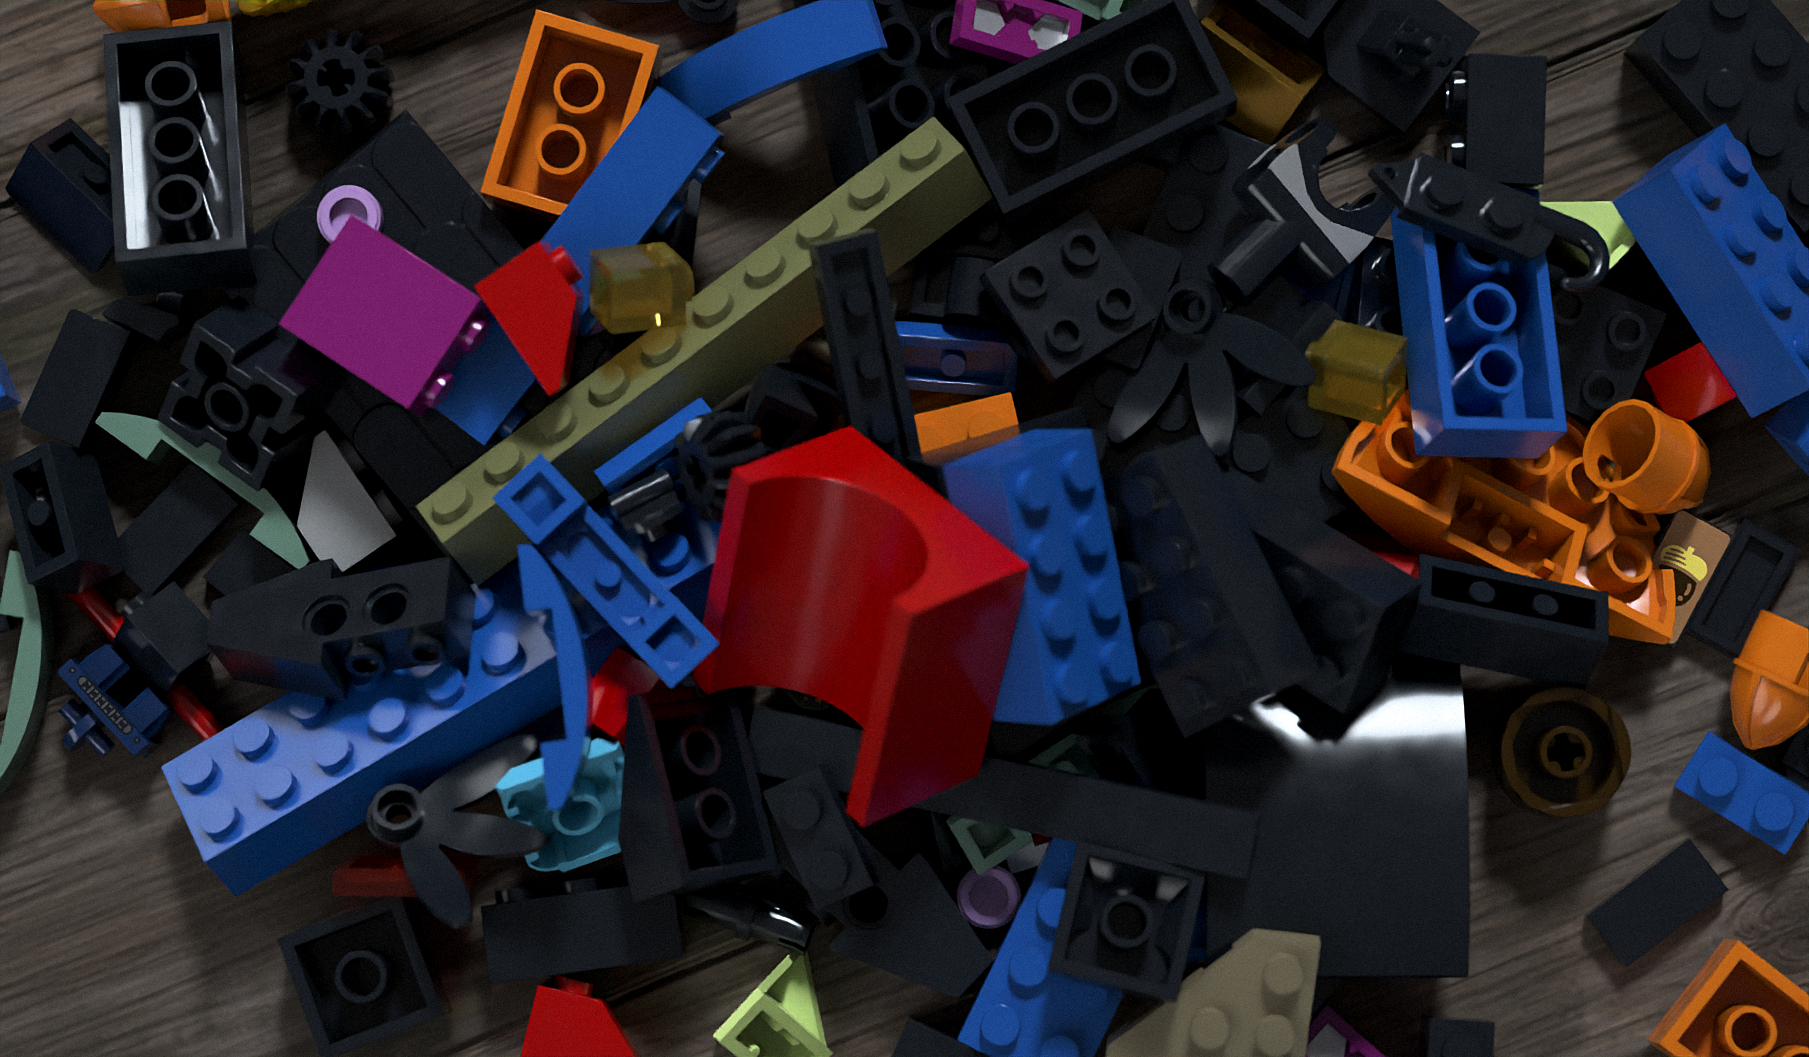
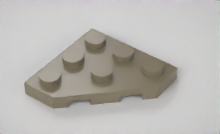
(1239, 1006)

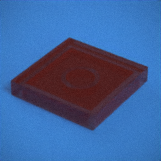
(387, 876)

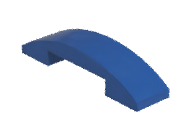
(775, 55)
(606, 571)
(564, 759)

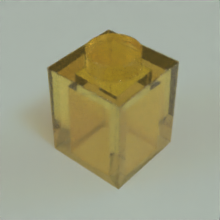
(639, 287)
(1357, 371)

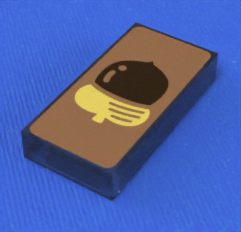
(1694, 553)

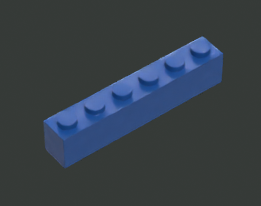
(617, 206)

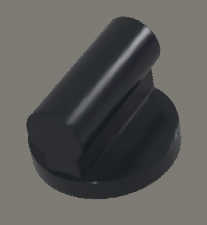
(646, 507)

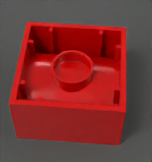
(870, 596)

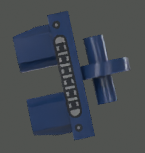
(93, 683)

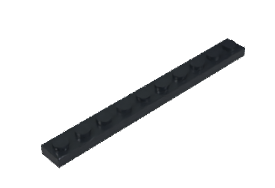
(872, 389)

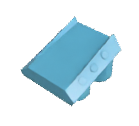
(590, 824)

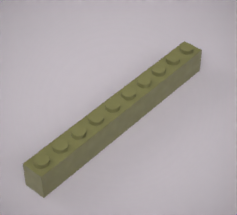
(728, 338)

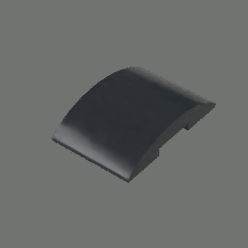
(1355, 825)

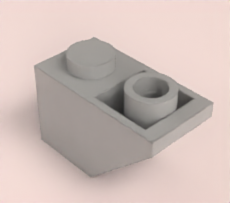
(340, 511)

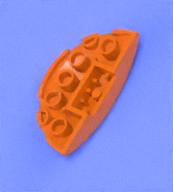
(1514, 517)

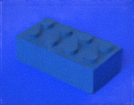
(1728, 264)
(1477, 348)
(1072, 625)
(1022, 1005)

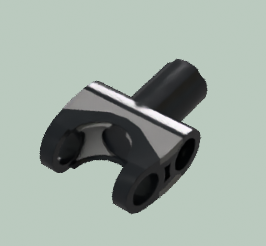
(1294, 219)

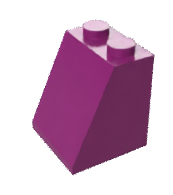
(388, 317)

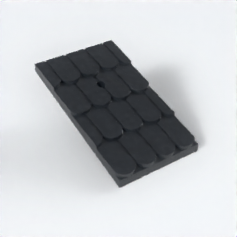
(449, 227)

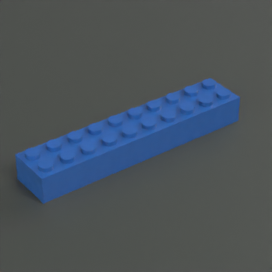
(315, 763)

